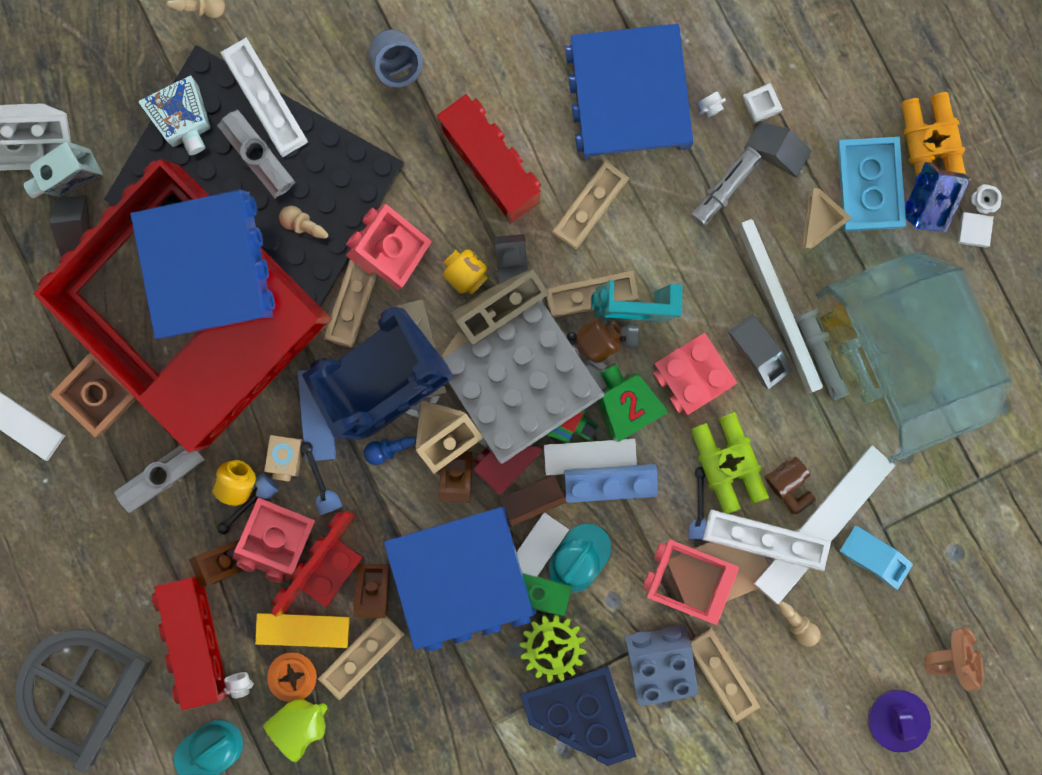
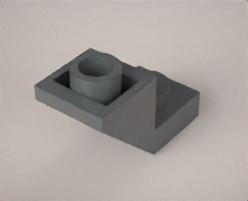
(510, 256)
(761, 350)

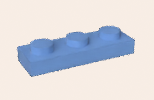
(611, 483)

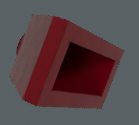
(500, 475)

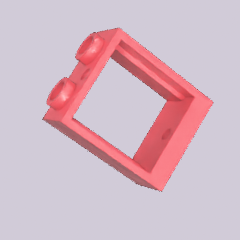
(719, 595)

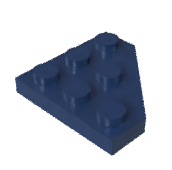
(582, 715)

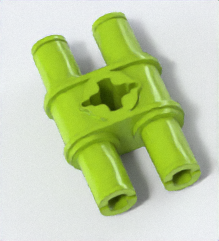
(745, 469)

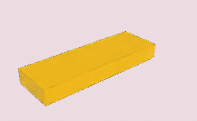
(302, 630)

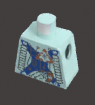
(179, 114)
(62, 171)

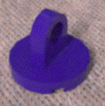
(899, 721)

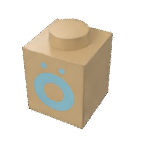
(283, 457)

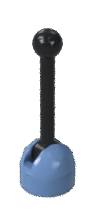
(263, 488)
(327, 499)
(697, 527)

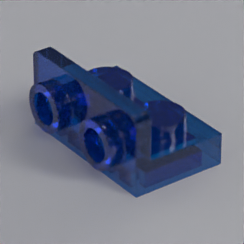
(935, 198)

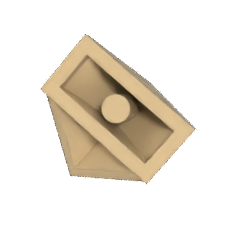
(821, 219)
(443, 434)

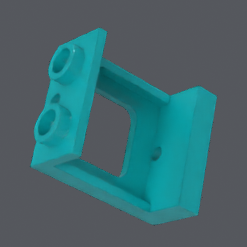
(666, 305)

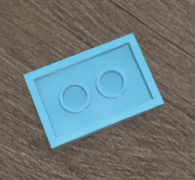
(872, 183)

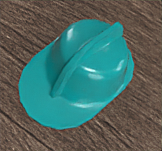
(580, 557)
(209, 749)

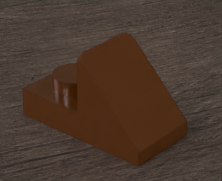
(456, 480)
(215, 564)
(372, 591)

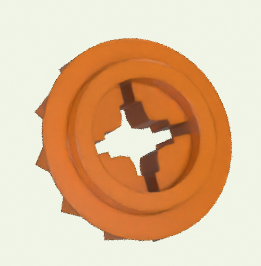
(279, 669)

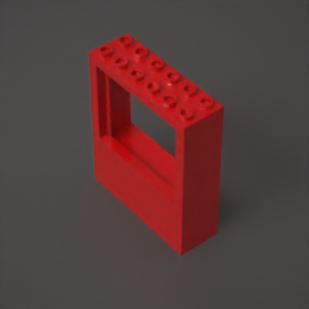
(220, 365)

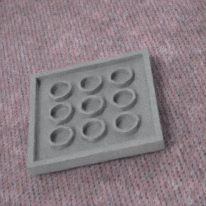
(521, 381)

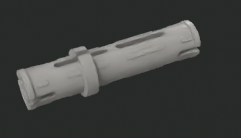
(718, 196)

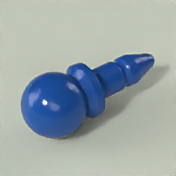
(377, 452)

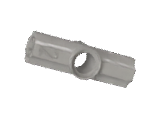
(244, 140)
(143, 486)

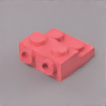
(387, 246)
(693, 375)
(272, 541)

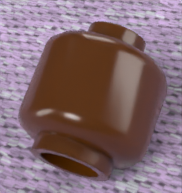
(598, 340)

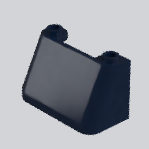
(377, 378)

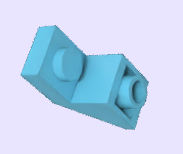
(876, 557)

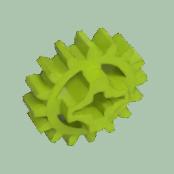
(557, 663)

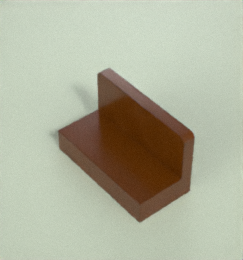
(532, 500)

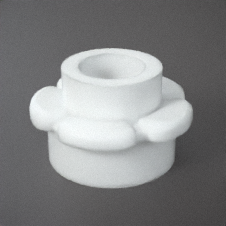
(711, 105)
(994, 199)
(238, 685)

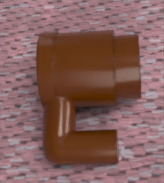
(786, 480)

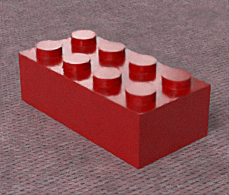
(488, 157)
(191, 643)

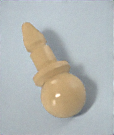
(210, 8)
(293, 219)
(805, 631)

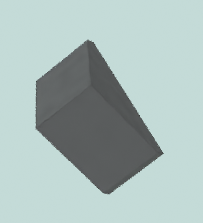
(779, 147)
(69, 222)

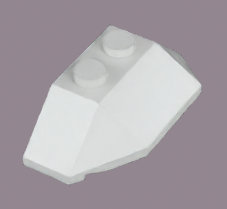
(30, 133)

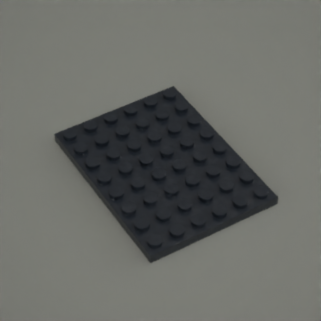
(333, 174)

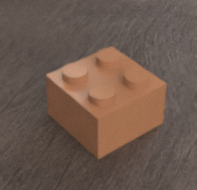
(93, 396)

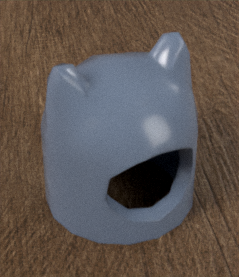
(393, 53)

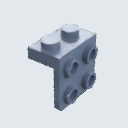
(662, 665)

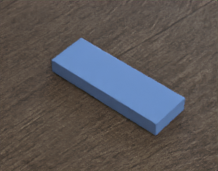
(314, 426)

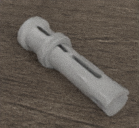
(817, 341)

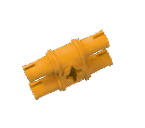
(944, 130)

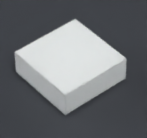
(762, 103)
(975, 230)

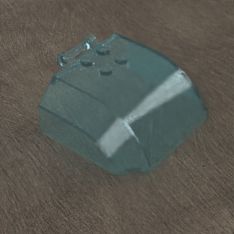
(924, 347)

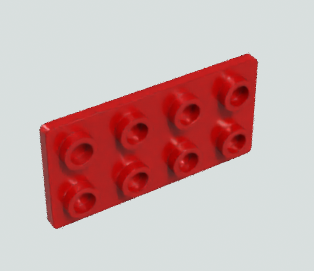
(325, 571)

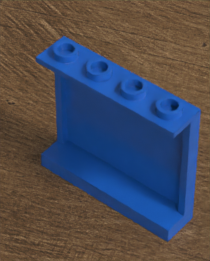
(629, 90)
(202, 264)
(459, 579)

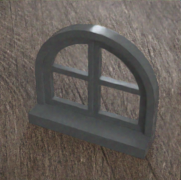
(110, 709)

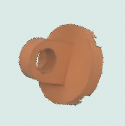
(958, 660)

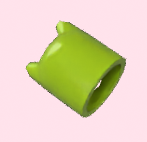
(296, 727)

